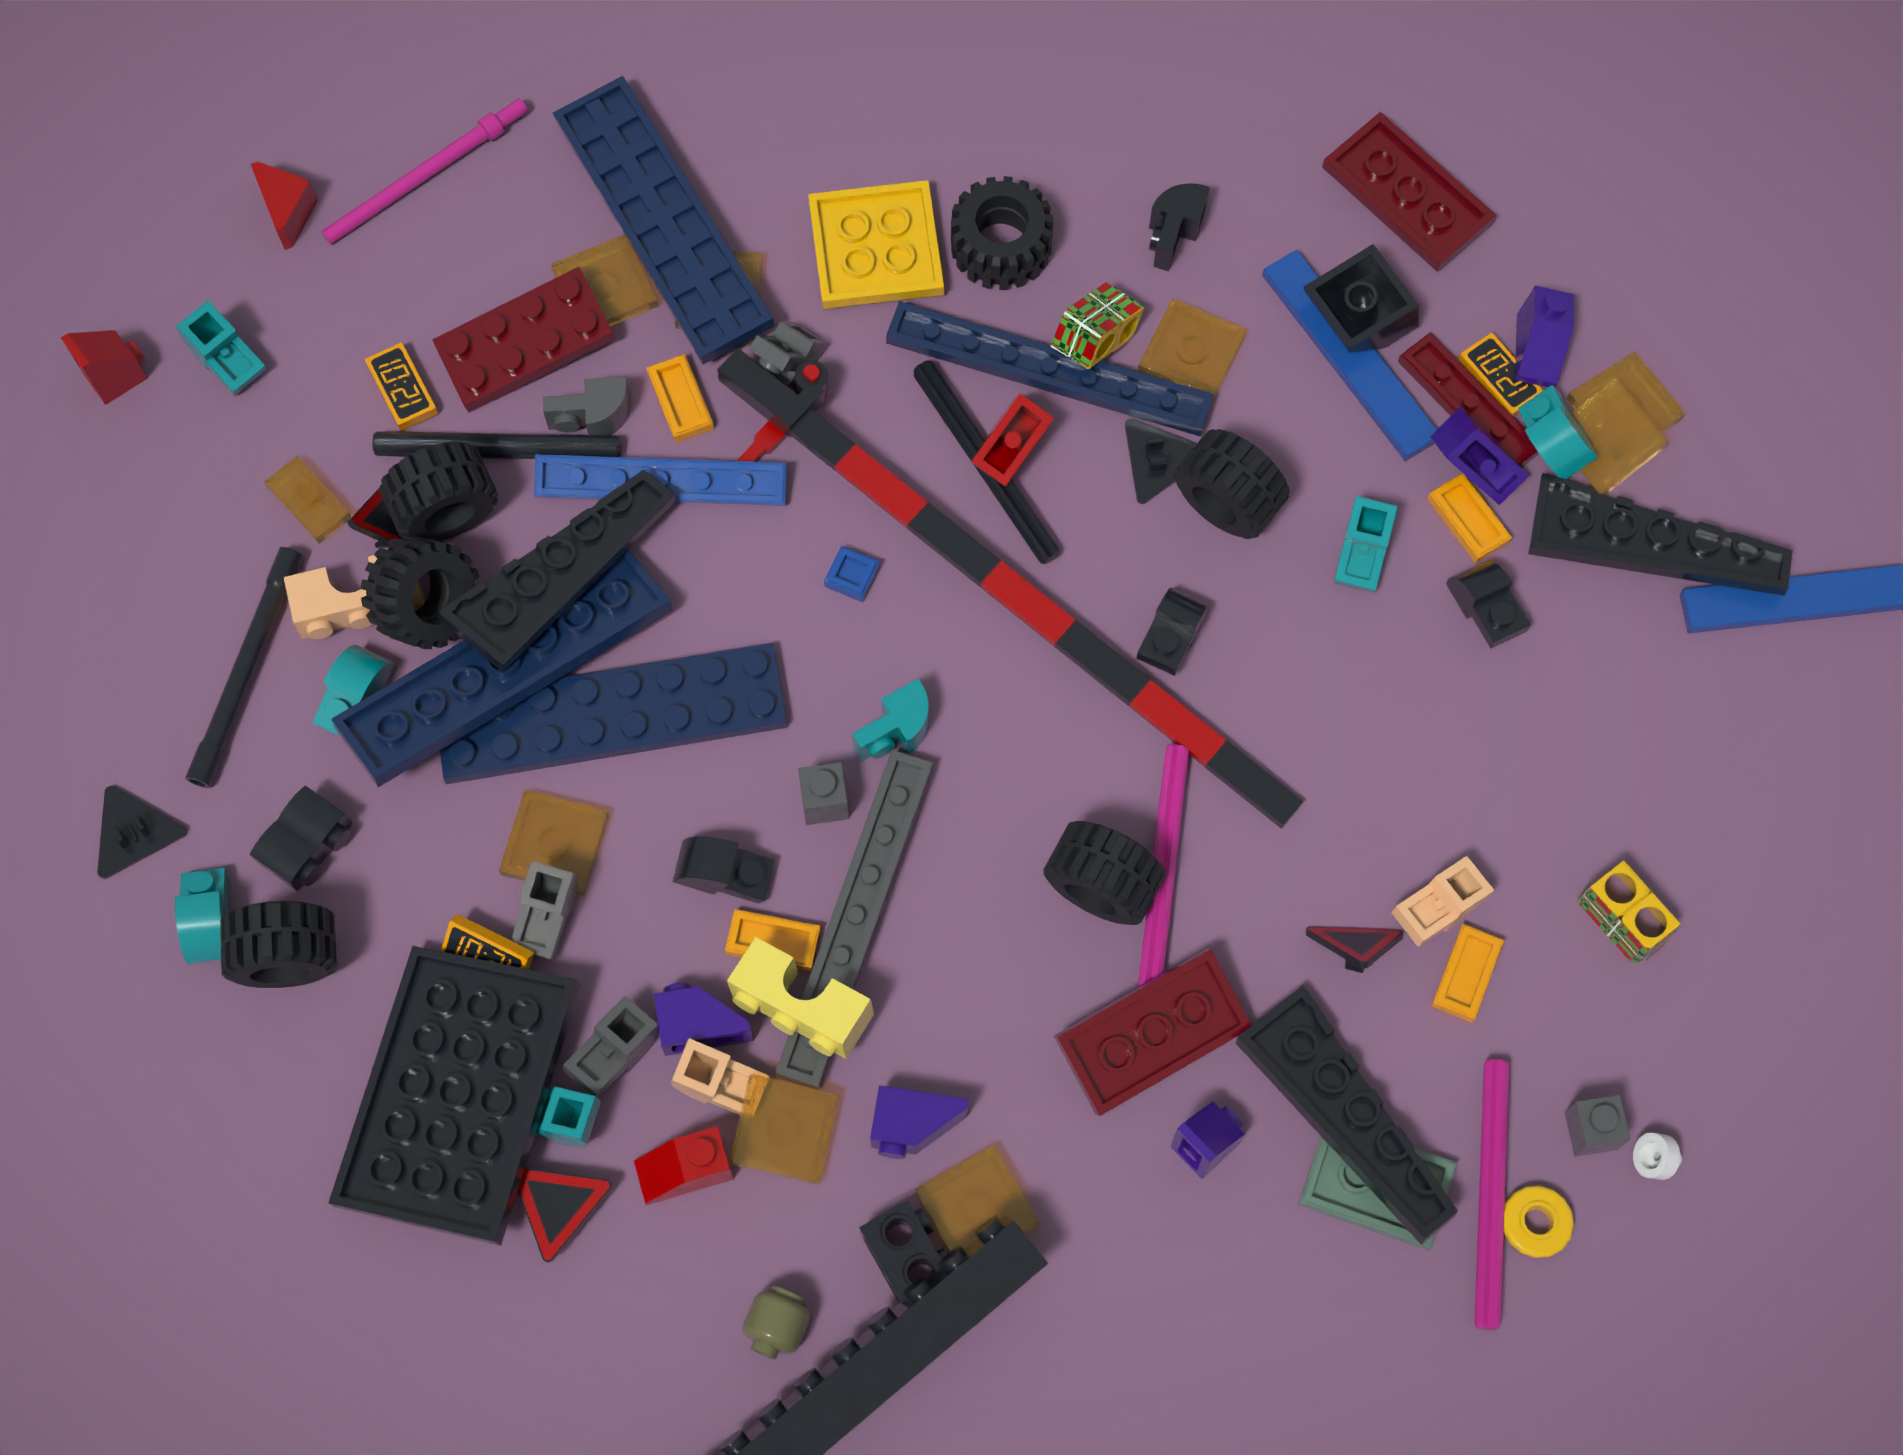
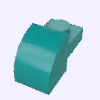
(220, 348)
(1556, 433)
(1365, 544)
(350, 680)
(903, 721)
(199, 912)
(568, 1117)

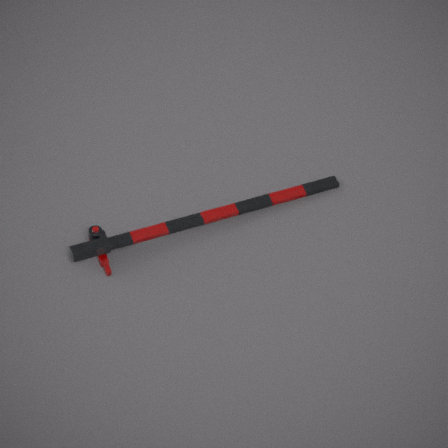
(795, 416)

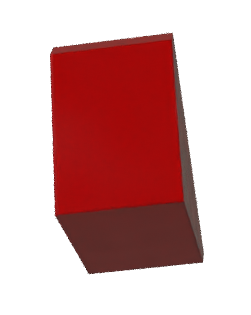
(288, 200)

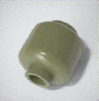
(776, 1322)

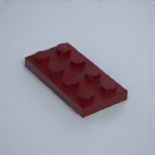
(1408, 191)
(523, 339)
(1153, 1031)

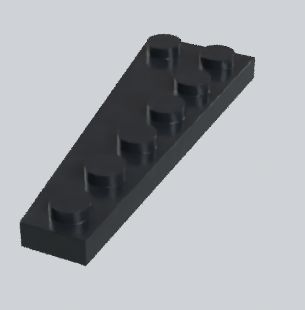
(1614, 533)
(532, 592)
(1323, 1083)

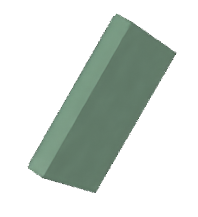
(1340, 1193)

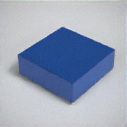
(852, 573)

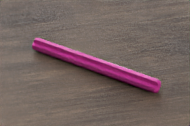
(1165, 852)
(1492, 1195)

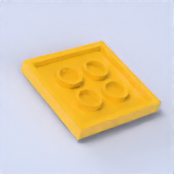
(876, 244)

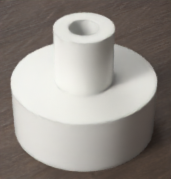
(1656, 1156)

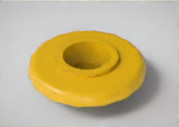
(1555, 1209)

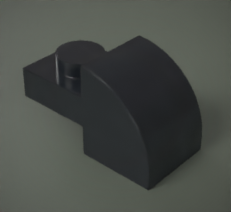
(1176, 215)
(1486, 597)
(1172, 631)
(721, 866)

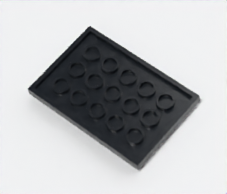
(455, 1095)

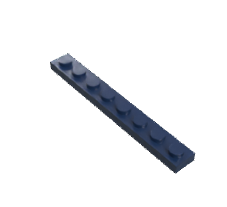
(1048, 369)

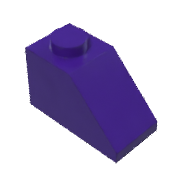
(1543, 336)
(1479, 456)
(697, 1015)
(912, 1120)
(1207, 1138)

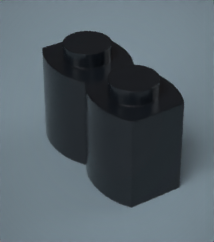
(302, 839)

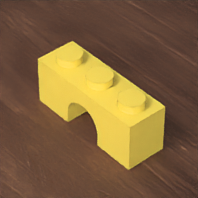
(829, 1021)

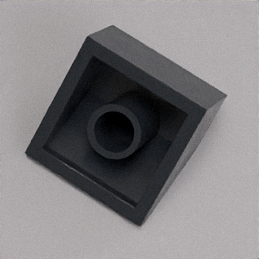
(1364, 302)

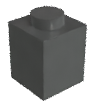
(823, 793)
(1597, 1125)

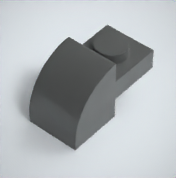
(786, 350)
(600, 409)
(546, 903)
(614, 1047)

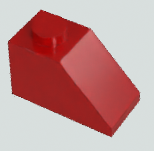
(106, 362)
(1012, 439)
(683, 1166)

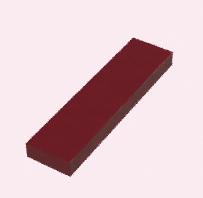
(1456, 387)

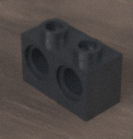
(897, 1261)

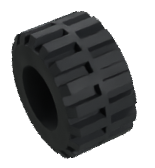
(1001, 204)
(1232, 483)
(439, 491)
(392, 585)
(1104, 872)
(278, 944)

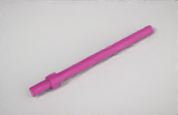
(488, 128)

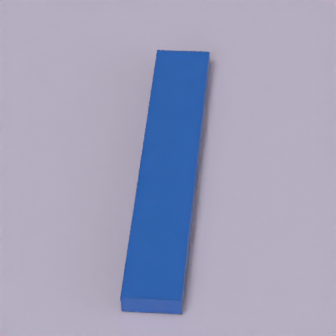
(1361, 371)
(688, 479)
(1806, 599)

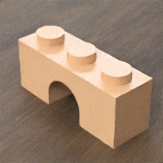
(321, 609)

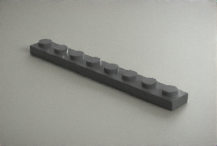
(860, 901)

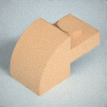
(1443, 901)
(712, 1076)

